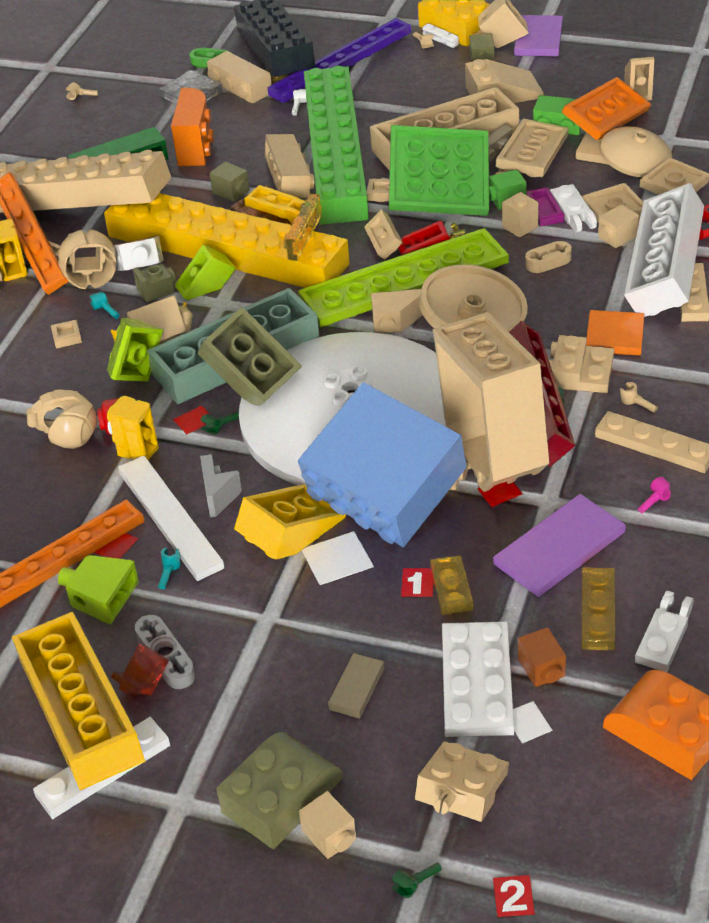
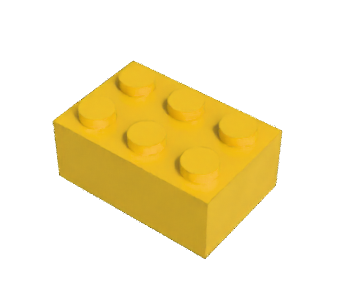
(453, 16)

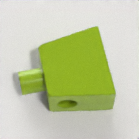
(99, 585)

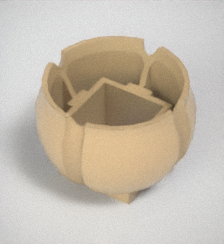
(87, 270)

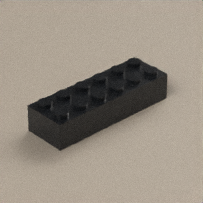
(274, 36)

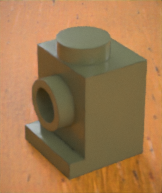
(154, 282)

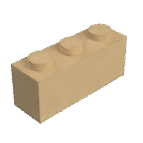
(239, 76)

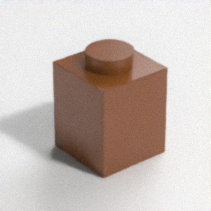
(541, 657)

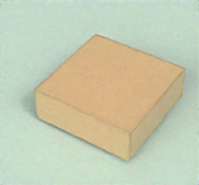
(66, 334)

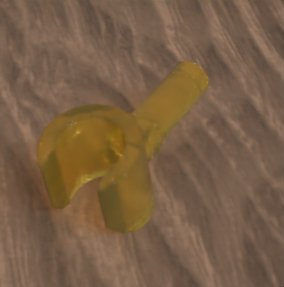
(457, 232)

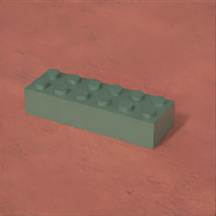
(187, 375)

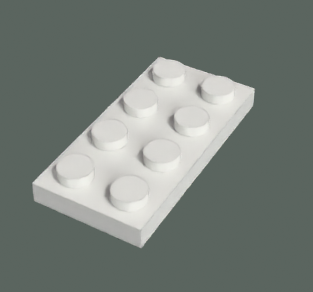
(477, 679)

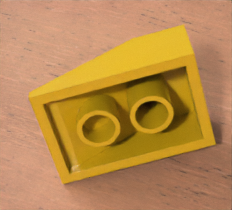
(284, 520)

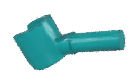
(100, 301)
(169, 564)

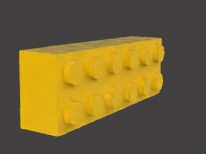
(78, 701)

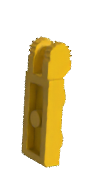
(274, 202)

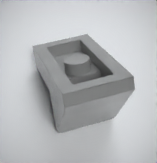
(219, 487)

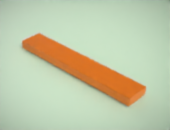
(30, 235)
(68, 550)

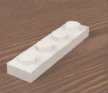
(61, 790)

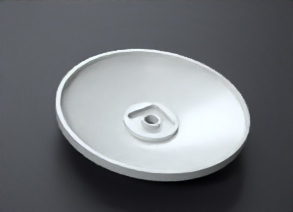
(331, 366)

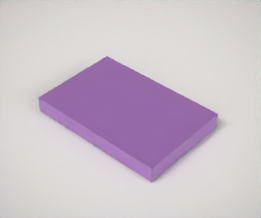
(543, 36)

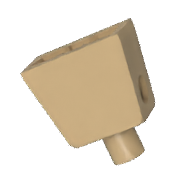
(502, 22)

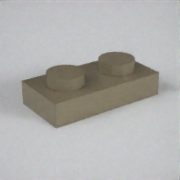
(498, 140)

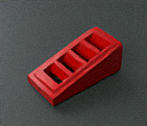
(425, 237)

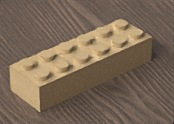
(478, 111)

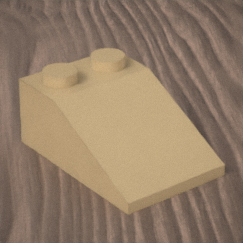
(514, 82)

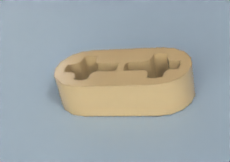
(548, 257)

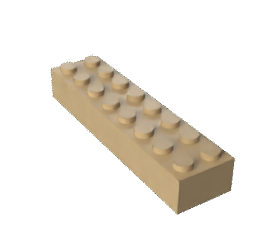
(90, 180)

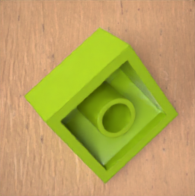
(129, 355)

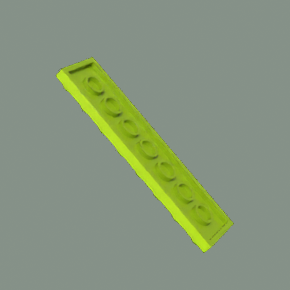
(351, 292)

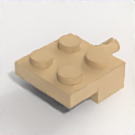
(461, 781)

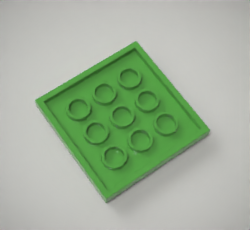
(439, 170)

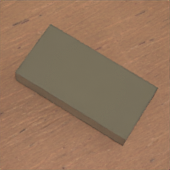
(356, 686)

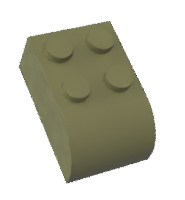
(248, 358)
(274, 786)

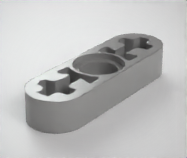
(166, 639)

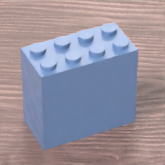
(382, 464)

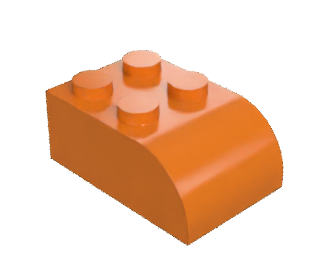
(192, 128)
(664, 721)

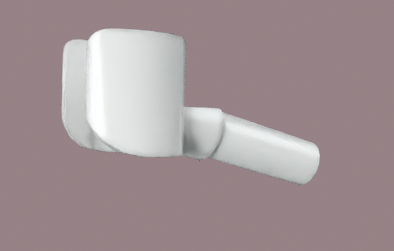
(299, 97)

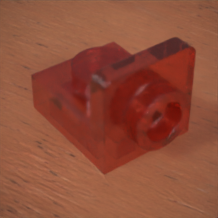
(141, 672)

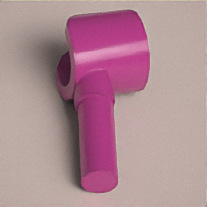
(660, 490)

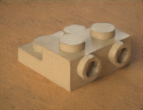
(580, 365)

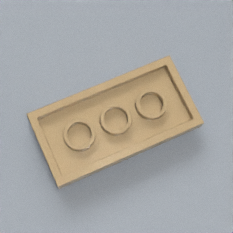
(532, 147)

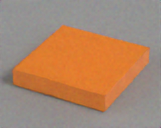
(616, 330)

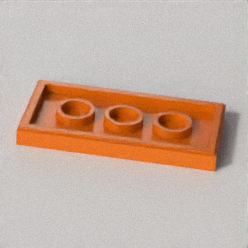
(606, 108)

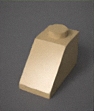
(639, 76)
(395, 310)

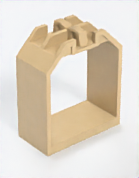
(492, 399)

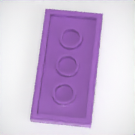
(559, 545)

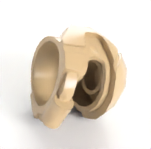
(72, 426)

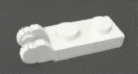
(574, 207)
(664, 634)

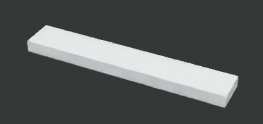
(171, 518)

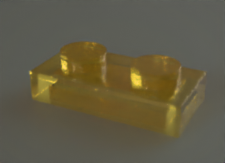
(451, 585)

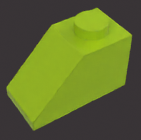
(205, 273)

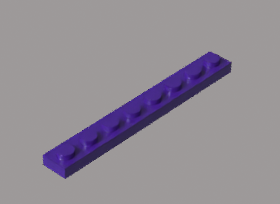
(344, 56)

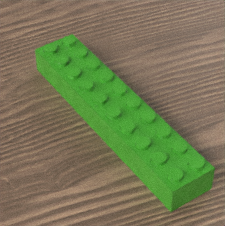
(335, 146)

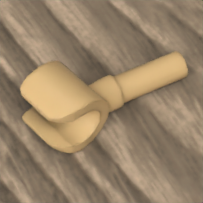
(425, 40)
(76, 90)
(631, 396)

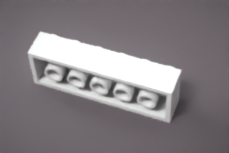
(665, 251)

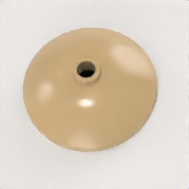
(634, 150)

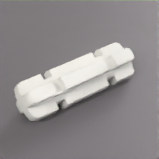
(441, 35)

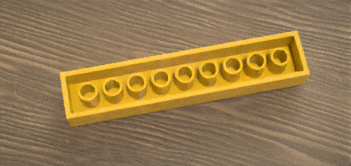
(248, 241)

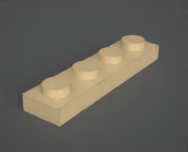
(654, 441)

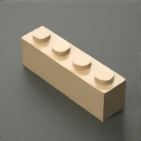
(288, 165)

